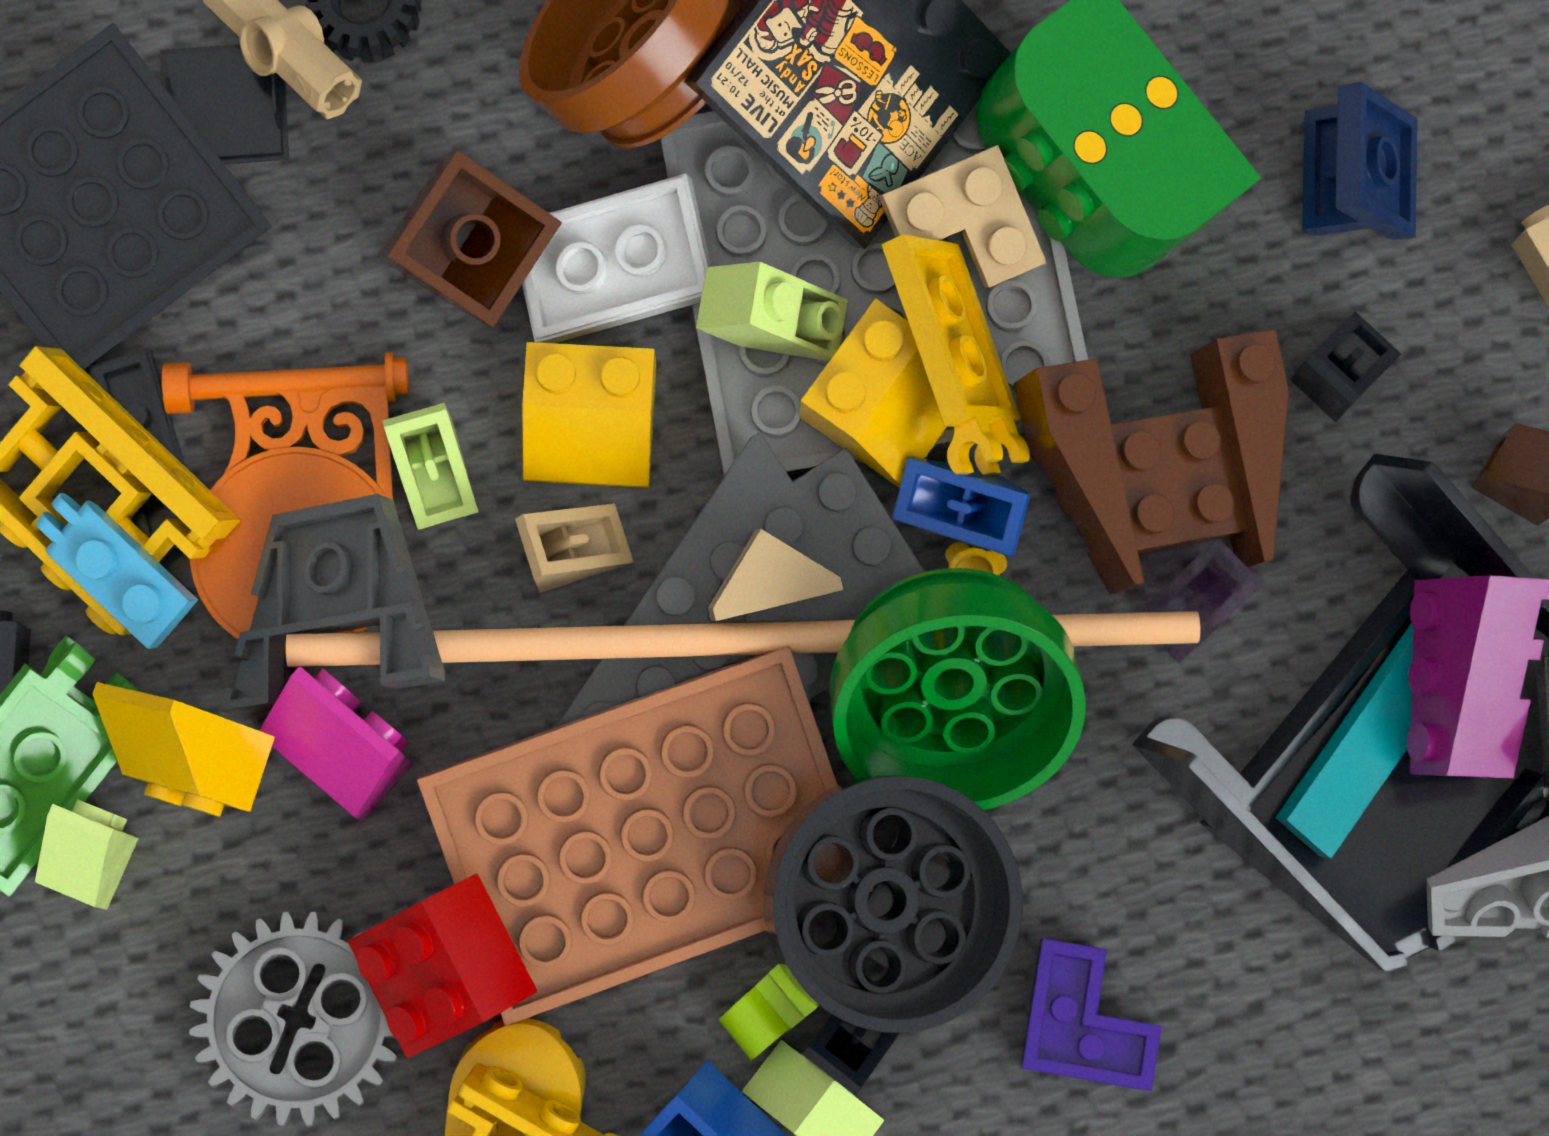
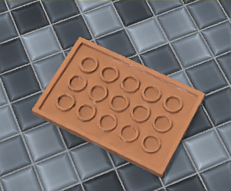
(636, 826)

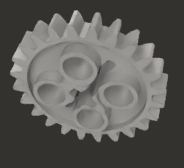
(241, 997)

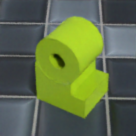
(766, 1013)

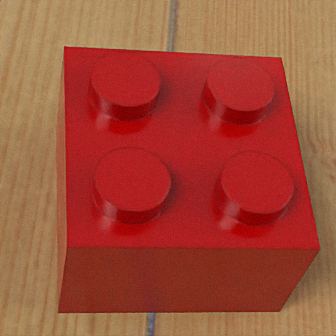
(442, 966)

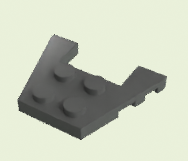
(332, 574)

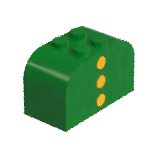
(1108, 139)

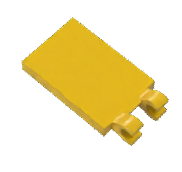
(956, 352)

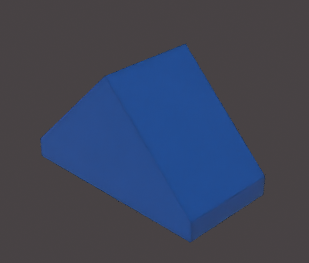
(963, 507)

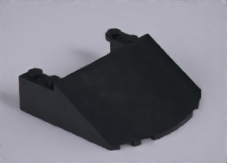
(1415, 823)

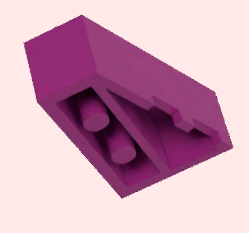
(1470, 673)

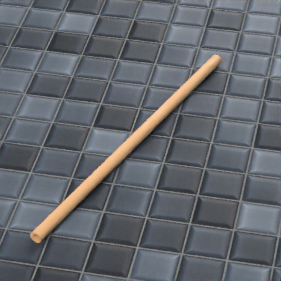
(698, 639)

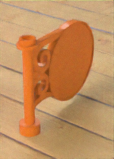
(283, 475)

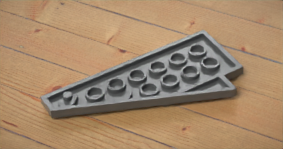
(822, 514)

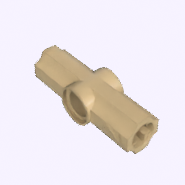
(294, 48)

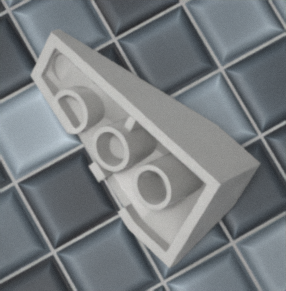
(1494, 888)

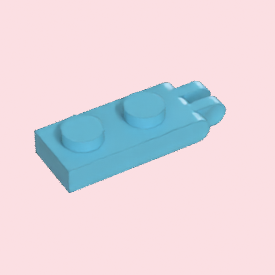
(115, 570)

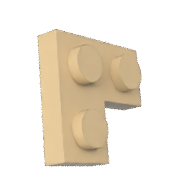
(979, 202)

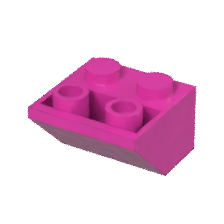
(332, 745)

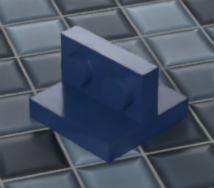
(1360, 166)

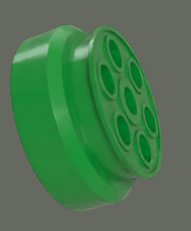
(958, 687)

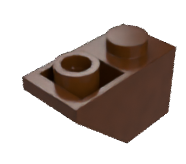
(1519, 473)

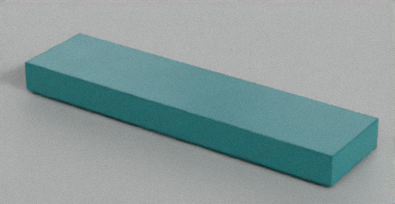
(1355, 758)

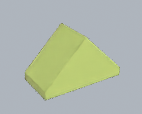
(431, 465)
(808, 1098)

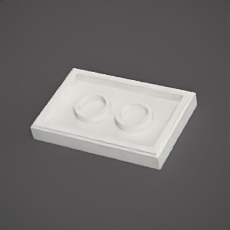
(619, 261)

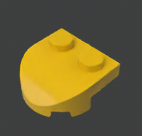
(531, 1053)

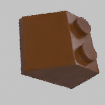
(470, 238)

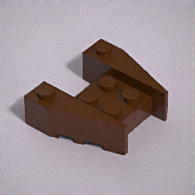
(1167, 475)

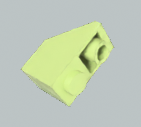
(771, 311)
(84, 853)

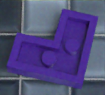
(1068, 1035)

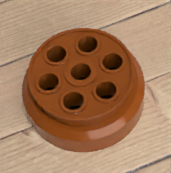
(620, 63)

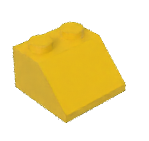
(876, 396)
(588, 414)
(183, 750)

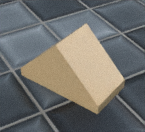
(573, 544)
(770, 576)

